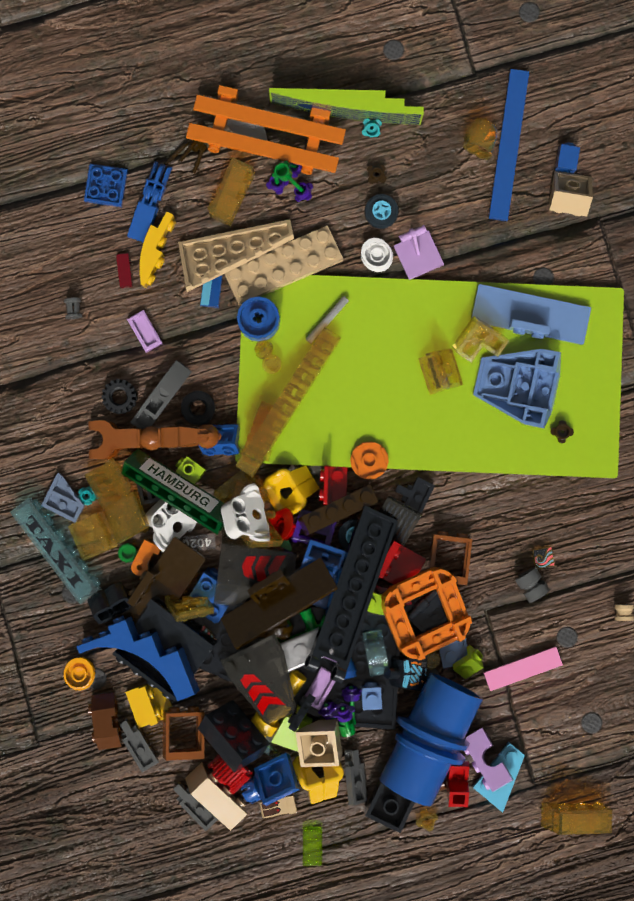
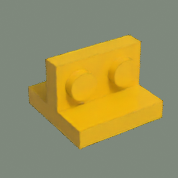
(147, 704)

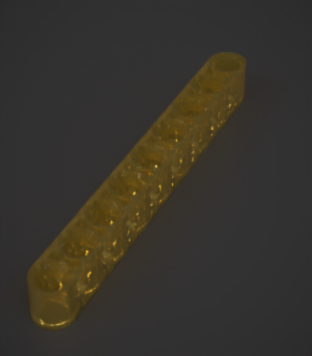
(288, 402)

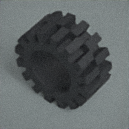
(111, 388)

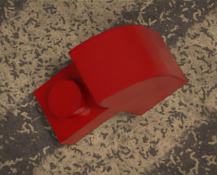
(458, 785)

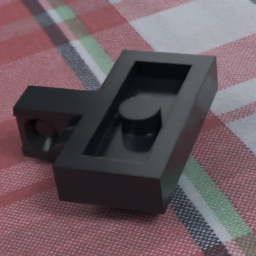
(416, 495)

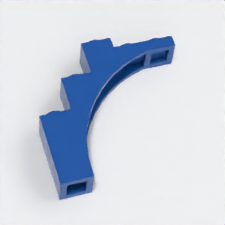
(170, 663)

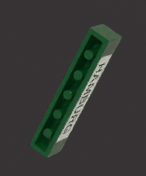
(174, 490)

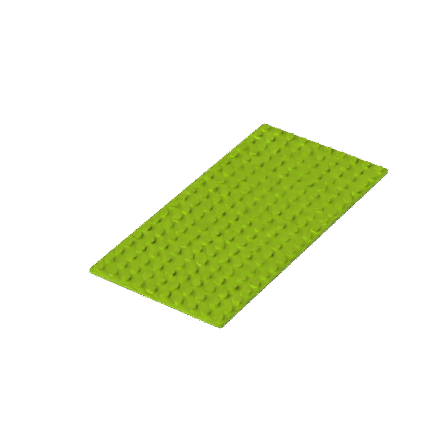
(379, 393)

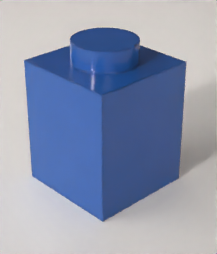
(567, 158)

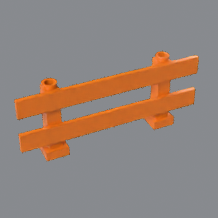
(227, 107)

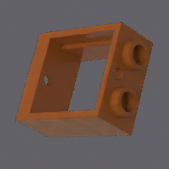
(463, 579)
(185, 753)

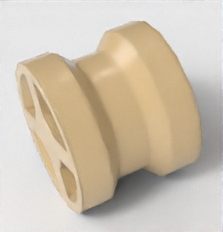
(624, 612)

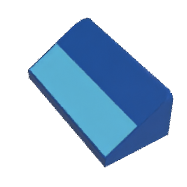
(211, 293)

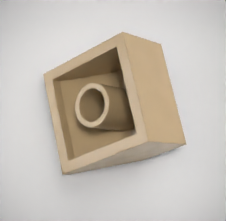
(571, 193)
(319, 744)

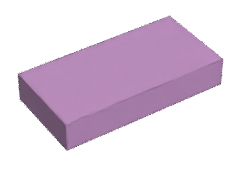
(144, 331)
(320, 687)

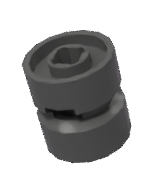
(532, 584)

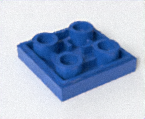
(105, 185)

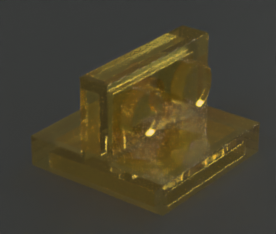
(440, 371)

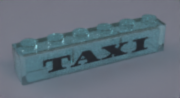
(55, 550)

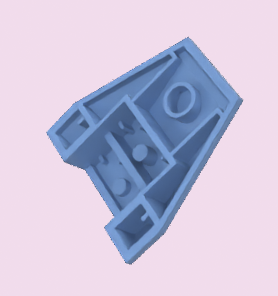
(521, 384)

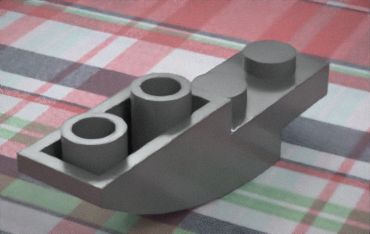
(161, 395)

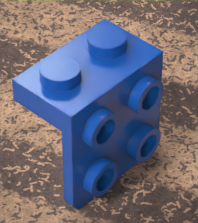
(206, 588)

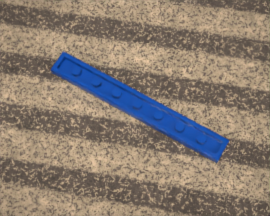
(508, 145)

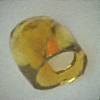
(483, 134)

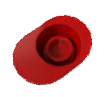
(284, 523)

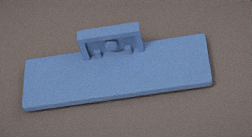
(531, 314)

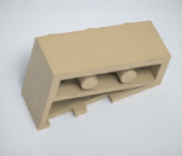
(215, 797)

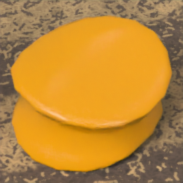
(79, 673)

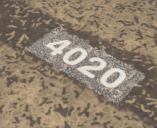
(200, 542)

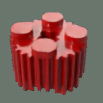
(226, 776)

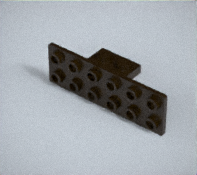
(167, 578)
(277, 600)

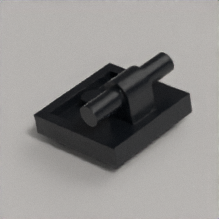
(426, 611)

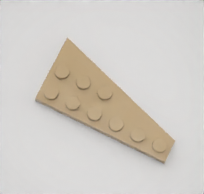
(220, 253)

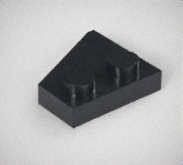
(305, 704)

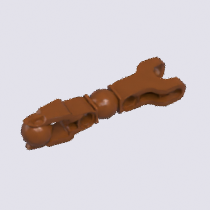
(149, 438)

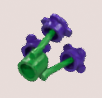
(285, 172)
(343, 712)

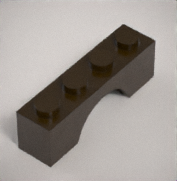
(337, 510)

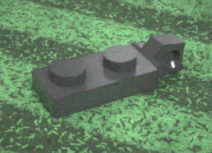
(138, 746)
(355, 778)
(193, 807)

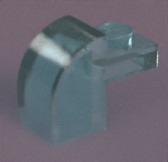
(375, 652)

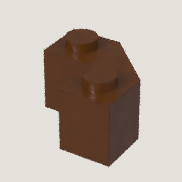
(105, 721)

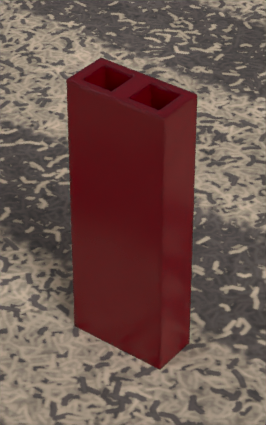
(124, 270)

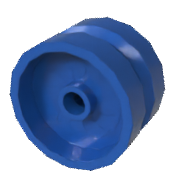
(254, 308)

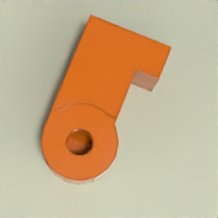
(144, 556)

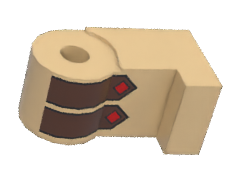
(282, 806)

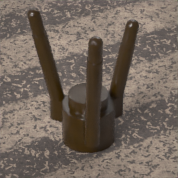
(192, 145)

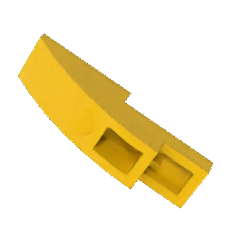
(150, 256)

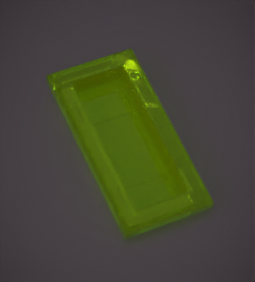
(312, 846)

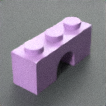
(495, 776)

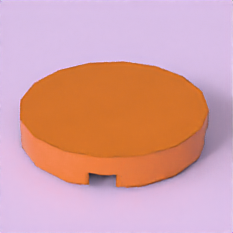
(369, 460)

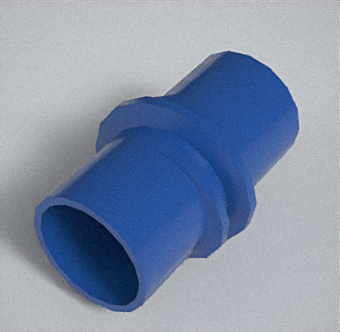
(431, 740)

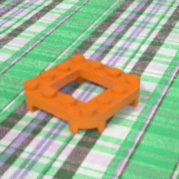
(438, 637)

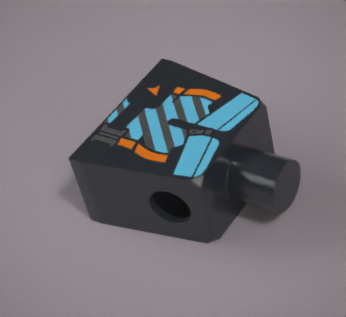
(407, 672)

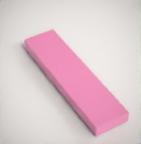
(523, 668)

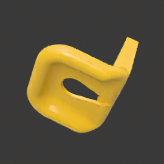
(302, 487)
(319, 788)

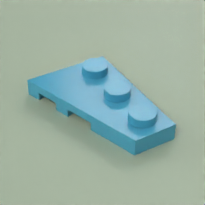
(512, 759)

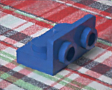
(227, 444)

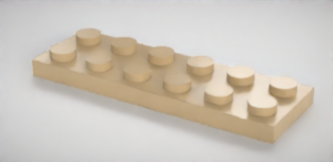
(284, 265)

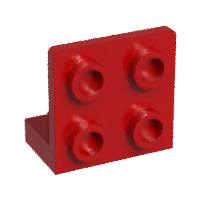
(334, 484)
(400, 564)

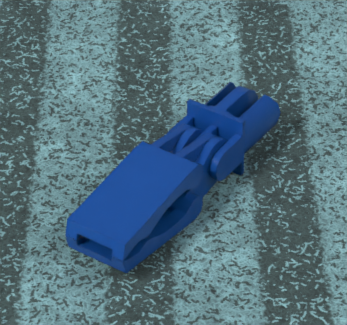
(147, 208)

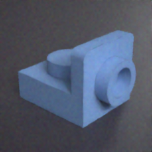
(371, 696)

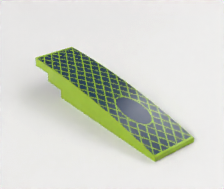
(349, 104)

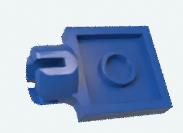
(271, 781)

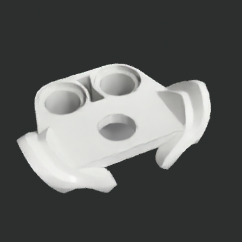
(239, 519)
(163, 528)

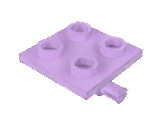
(418, 252)

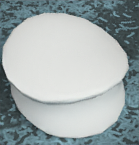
(376, 255)

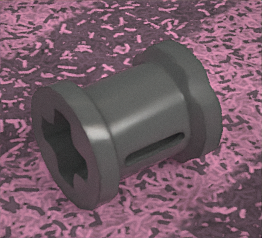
(75, 302)

